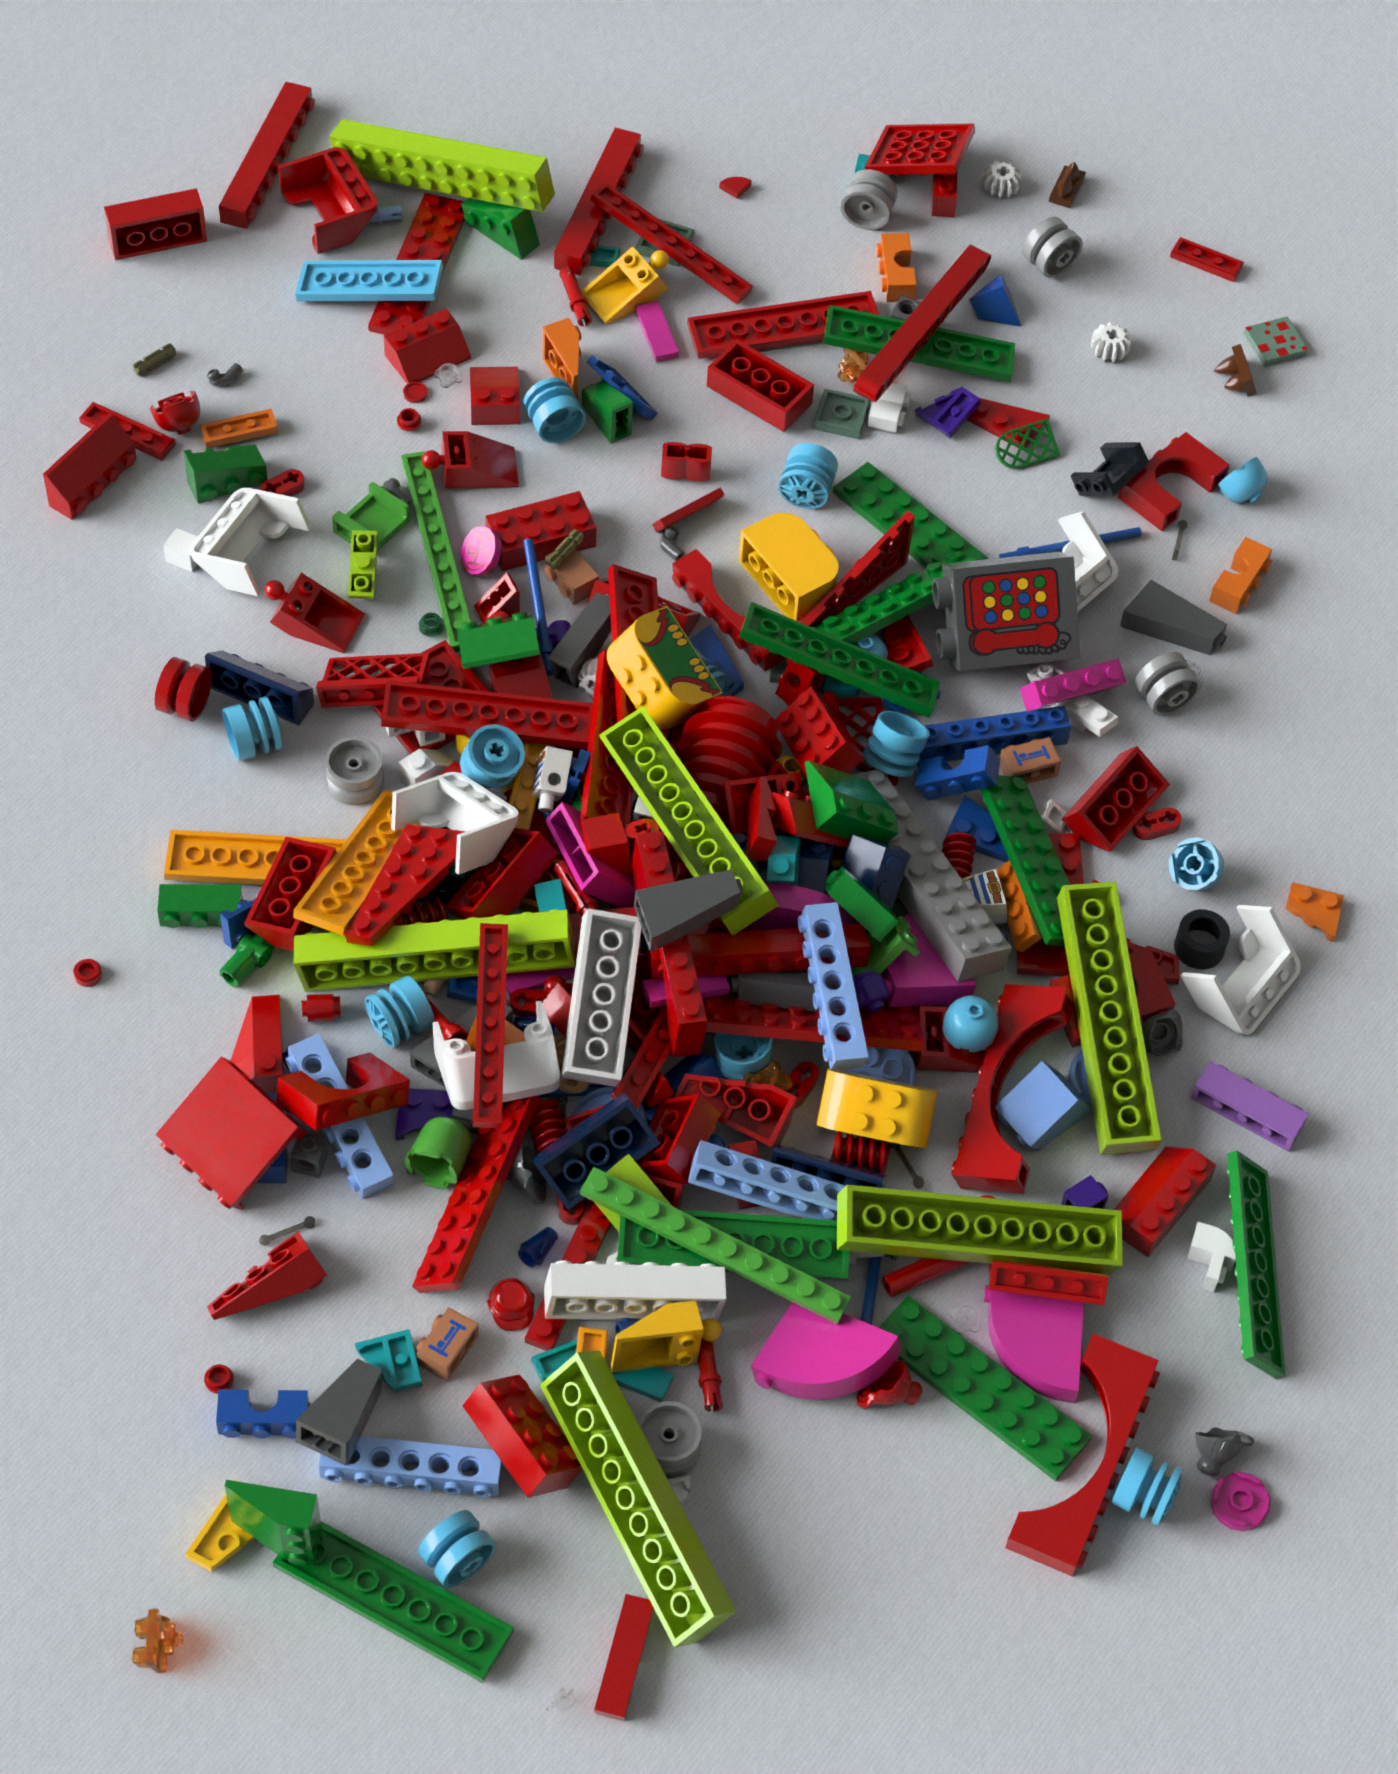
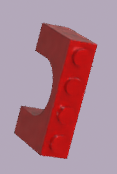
(1181, 456)
(1150, 988)
(374, 1090)

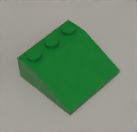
(498, 640)
(849, 805)
(277, 1518)

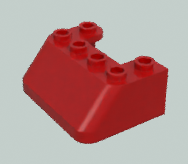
(335, 190)

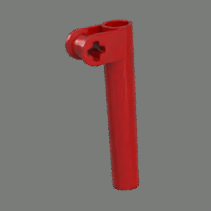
(919, 1272)

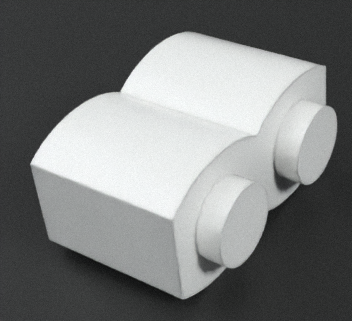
(888, 410)

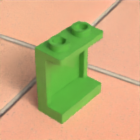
(375, 512)
(889, 948)

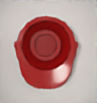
(511, 1304)

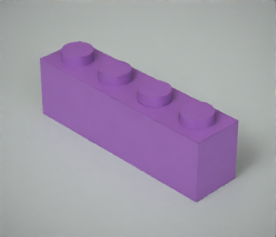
(1249, 1106)

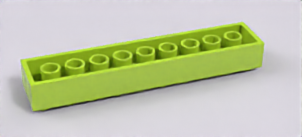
(446, 165)
(685, 813)
(432, 951)
(1108, 1018)
(978, 1229)
(637, 1498)

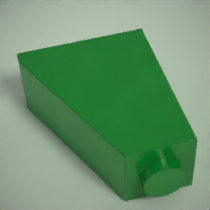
(608, 410)
(861, 903)

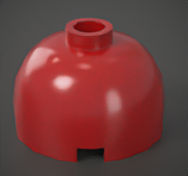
(177, 412)

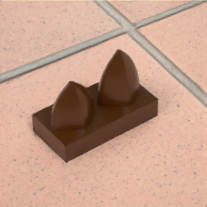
(1067, 185)
(1234, 364)

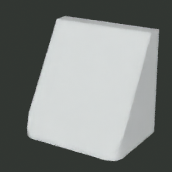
(1051, 816)

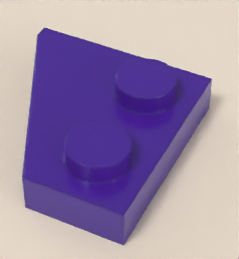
(950, 411)
(421, 1107)

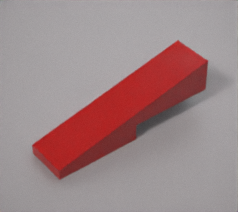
(760, 833)
(624, 1657)

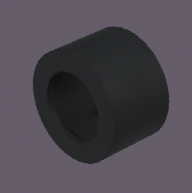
(1196, 954)

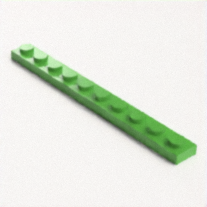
(436, 546)
(715, 1245)

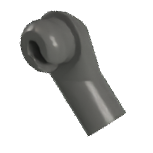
(227, 378)
(392, 486)
(669, 541)

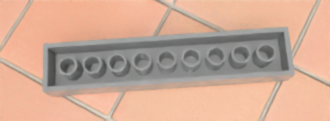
(939, 897)

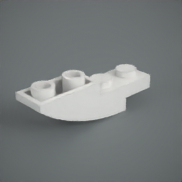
(1082, 710)

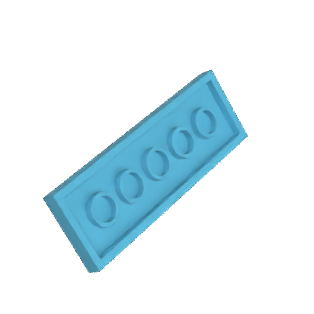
(369, 280)

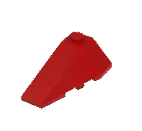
(260, 1043)
(748, 1107)
(286, 1273)

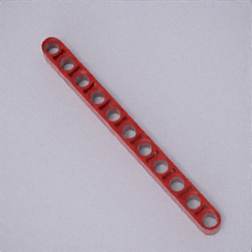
(922, 323)

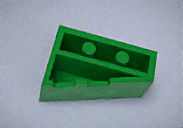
(503, 224)
(224, 472)

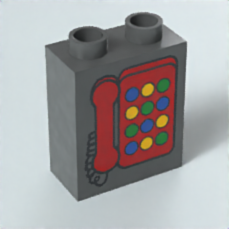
(1008, 611)

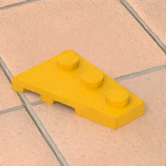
(218, 1539)

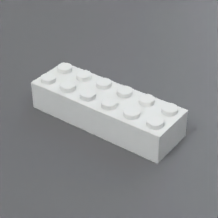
(601, 998)
(629, 1290)

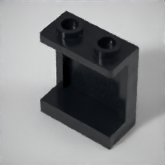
(1121, 464)

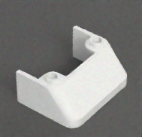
(238, 529)
(1092, 561)
(461, 806)
(1257, 982)
(528, 1068)

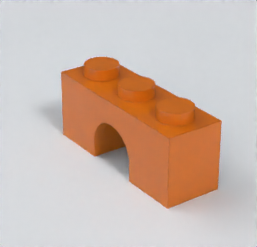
(894, 266)
(1234, 590)

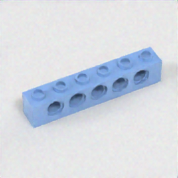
(827, 919)
(364, 1180)
(764, 1182)
(427, 1458)

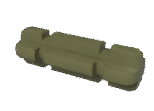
(154, 359)
(565, 548)

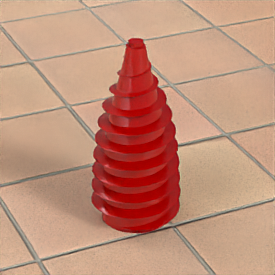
(723, 743)

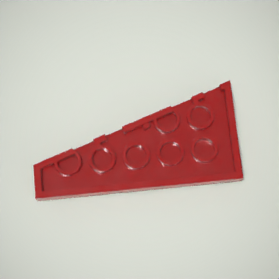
(867, 573)
(410, 872)

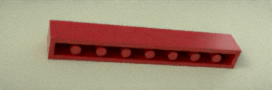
(265, 154)
(588, 219)
(759, 951)

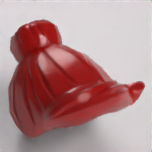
(891, 1388)

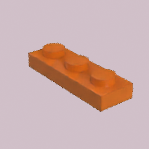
(239, 428)

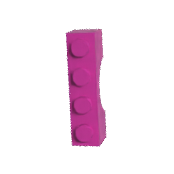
(1073, 684)

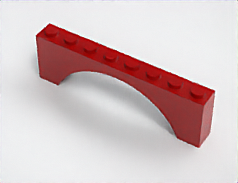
(683, 996)
(1023, 1018)
(1060, 1532)

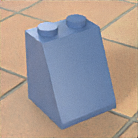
(1042, 1107)

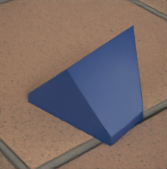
(995, 303)

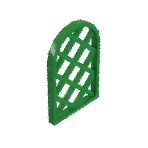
(1025, 437)

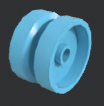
(492, 756)
(457, 1548)

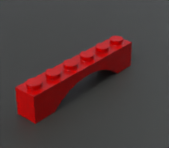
(695, 576)

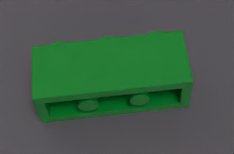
(196, 903)

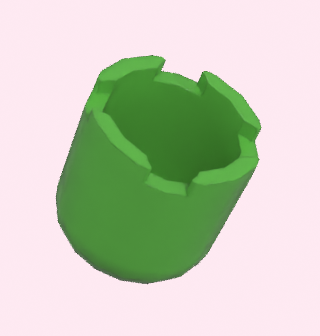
(439, 1152)

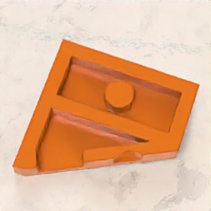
(1316, 907)

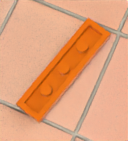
(1019, 915)

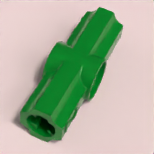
(250, 953)

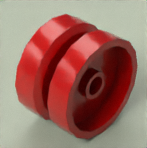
(183, 689)

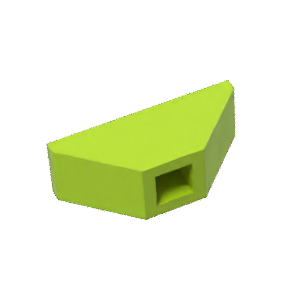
(363, 565)

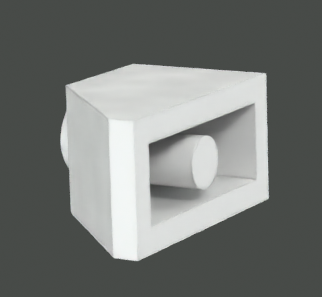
(422, 766)

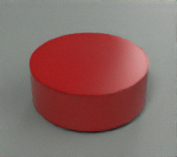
(87, 972)

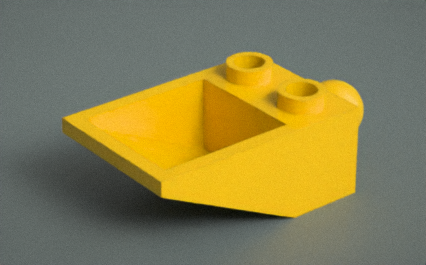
(625, 285)
(664, 1338)

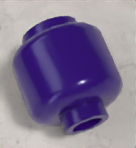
(870, 990)

